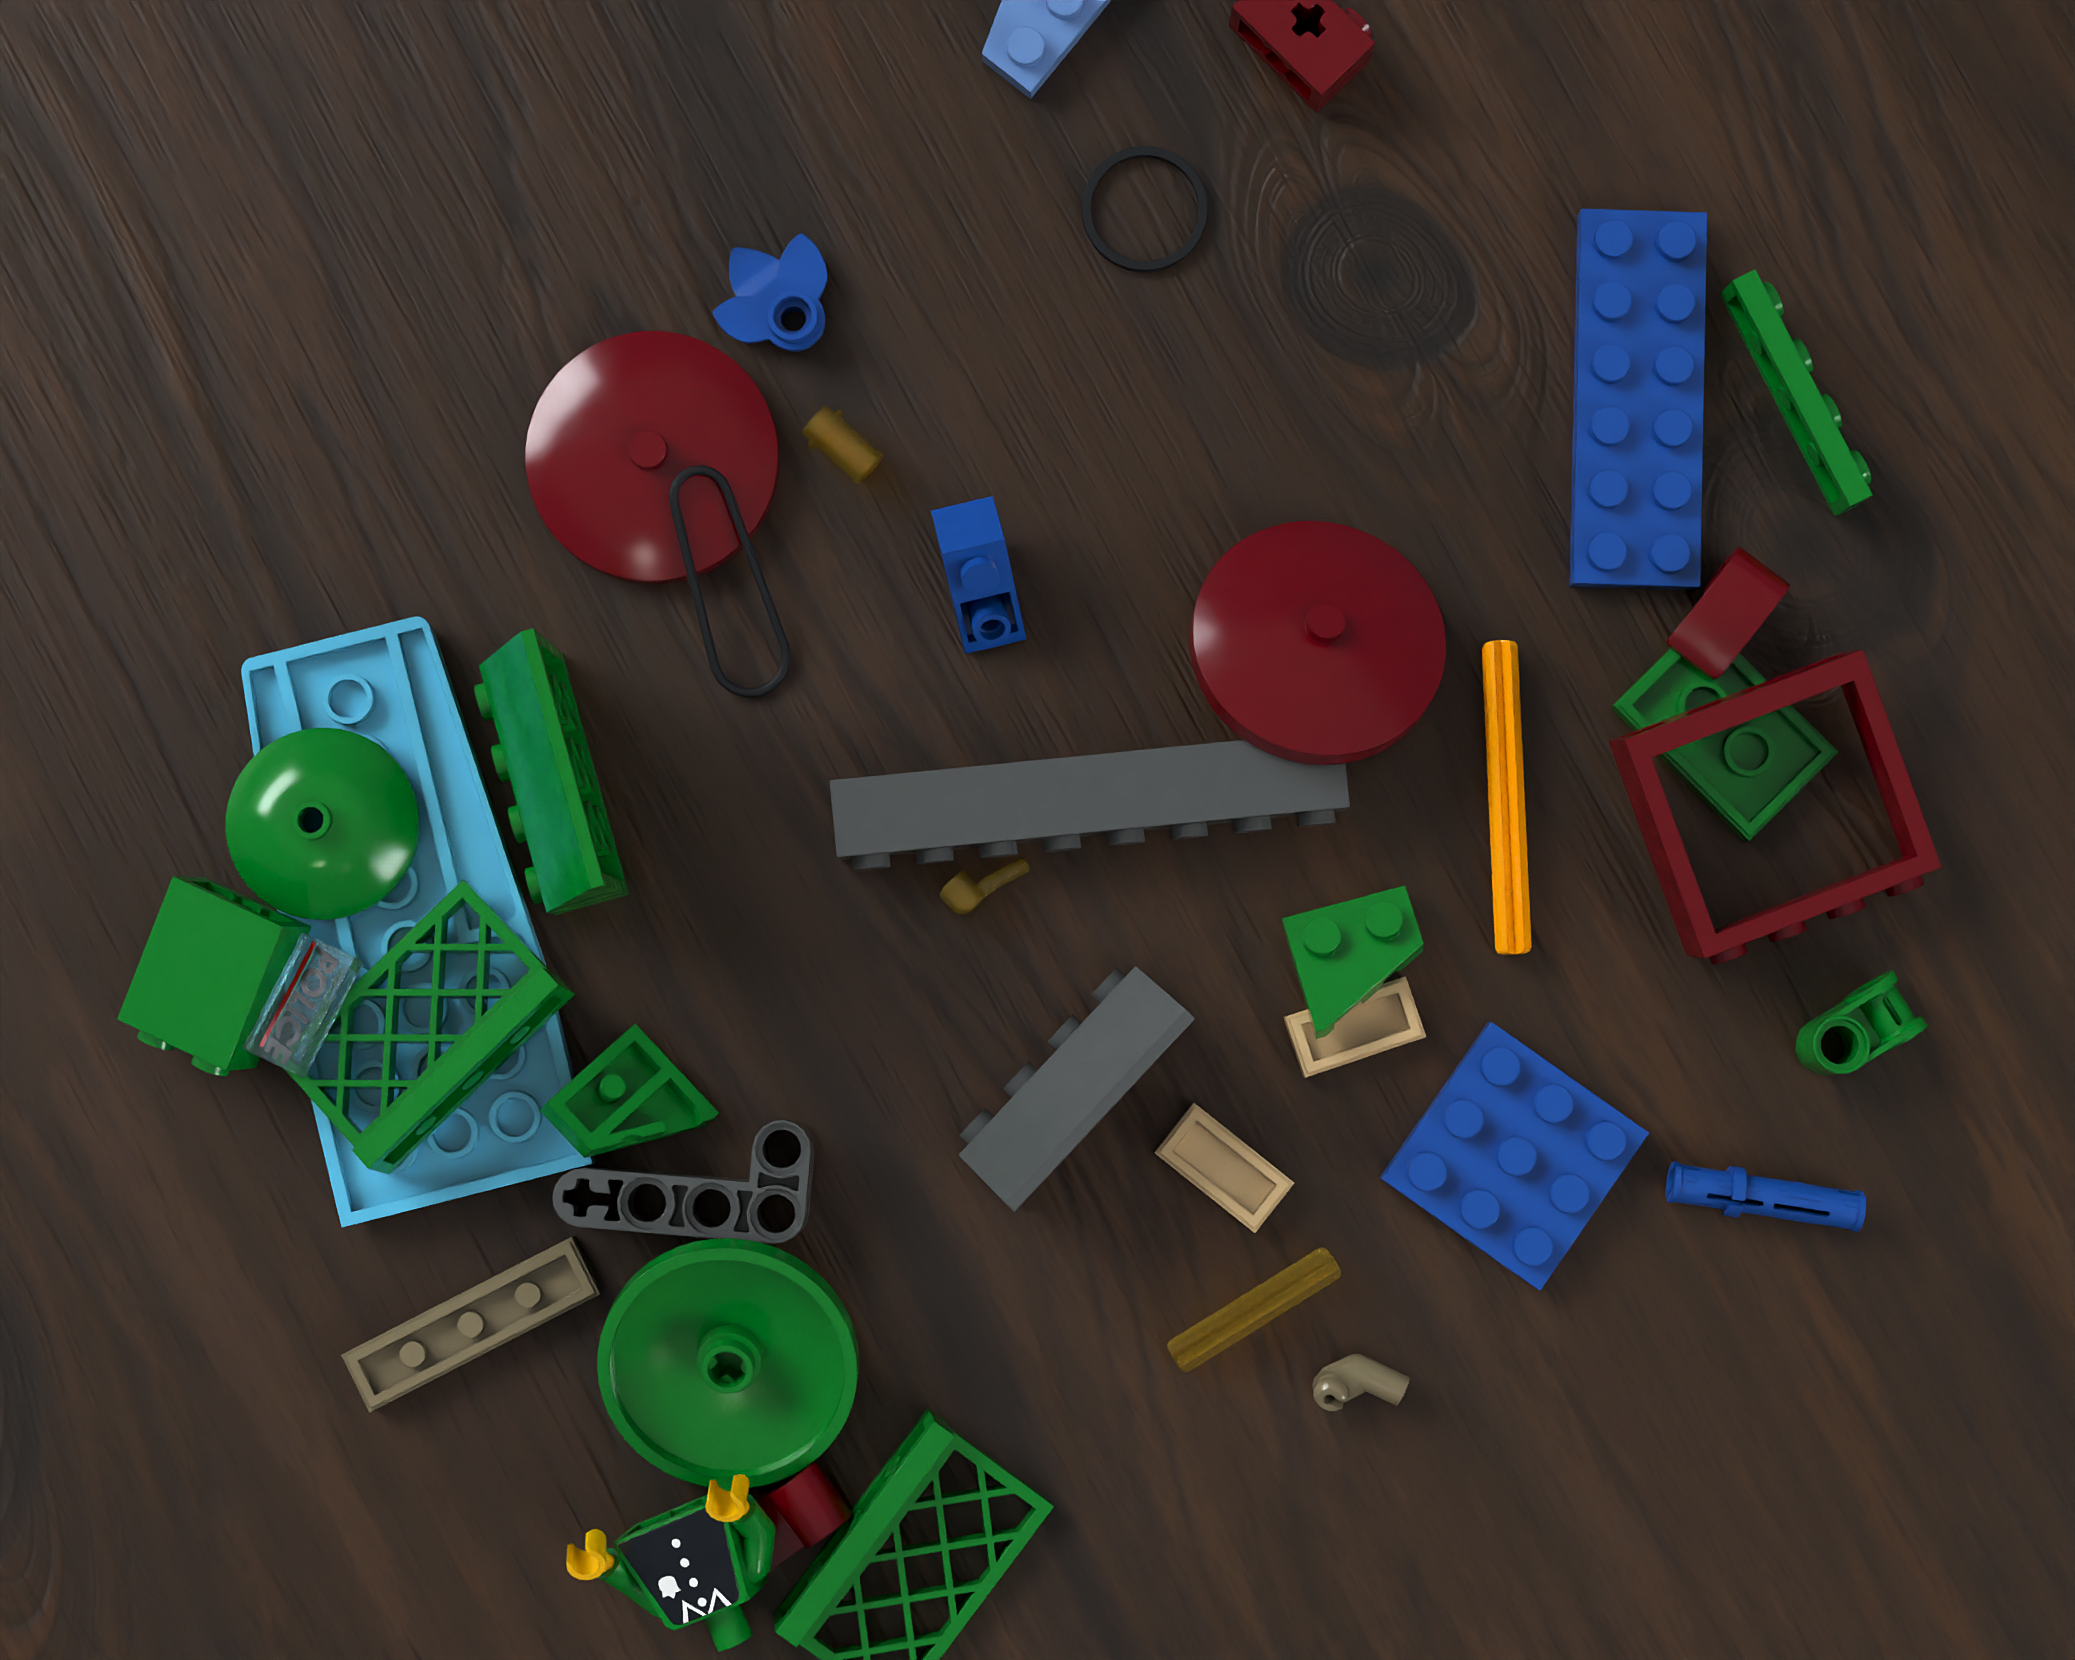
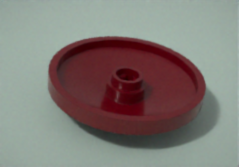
(623, 429)
(1317, 642)

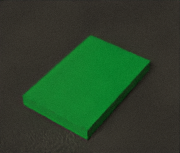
(1740, 771)

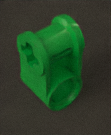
(1869, 1022)

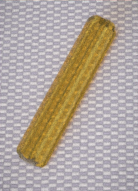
(1254, 1309)

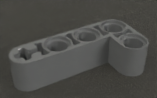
(684, 1190)

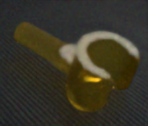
(964, 894)

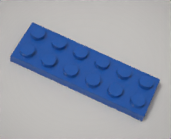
(1638, 399)

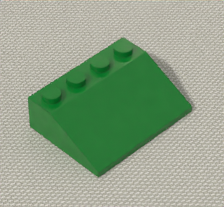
(550, 775)

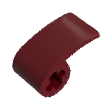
(1728, 613)
(803, 1512)

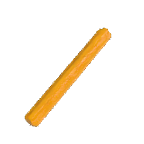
(1506, 797)

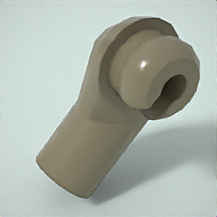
(1355, 1376)

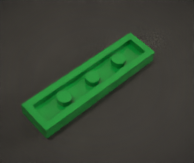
(1786, 372)

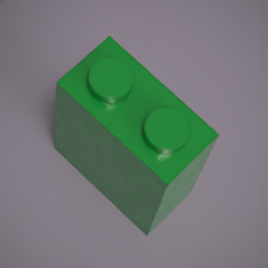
(208, 973)

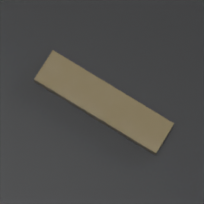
(471, 1323)

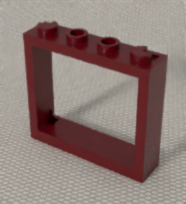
(1634, 761)

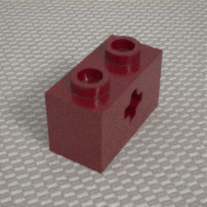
(1309, 64)

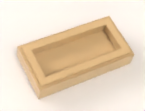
(1367, 1029)
(1224, 1167)

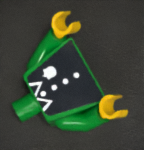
(689, 1561)

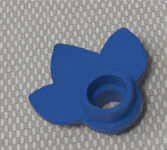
(771, 290)

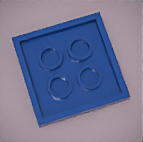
(1514, 1155)

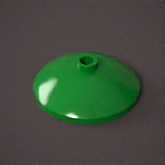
(365, 831)

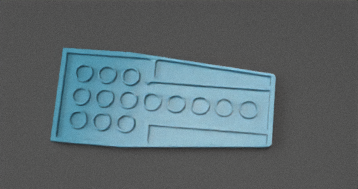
(400, 695)

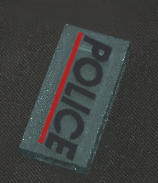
(303, 1005)

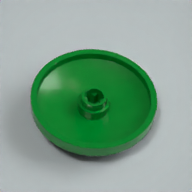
(728, 1362)

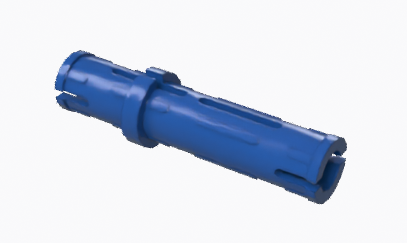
(1744, 1193)

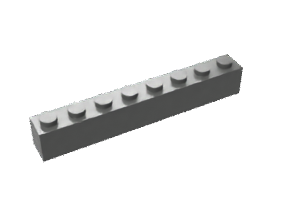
(1078, 798)

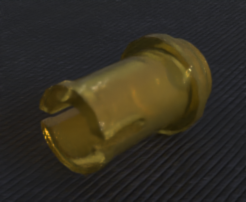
(842, 444)

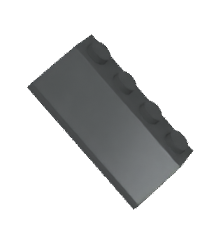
(1074, 1087)

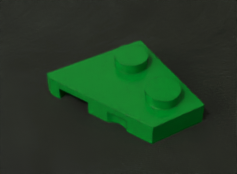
(1349, 951)
(627, 1099)

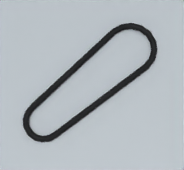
(696, 592)

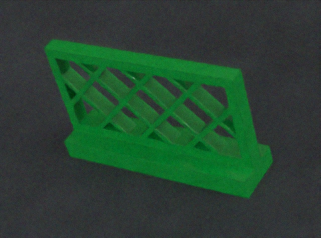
(469, 1059)
(878, 1516)

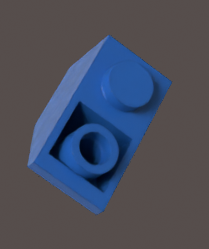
(979, 574)

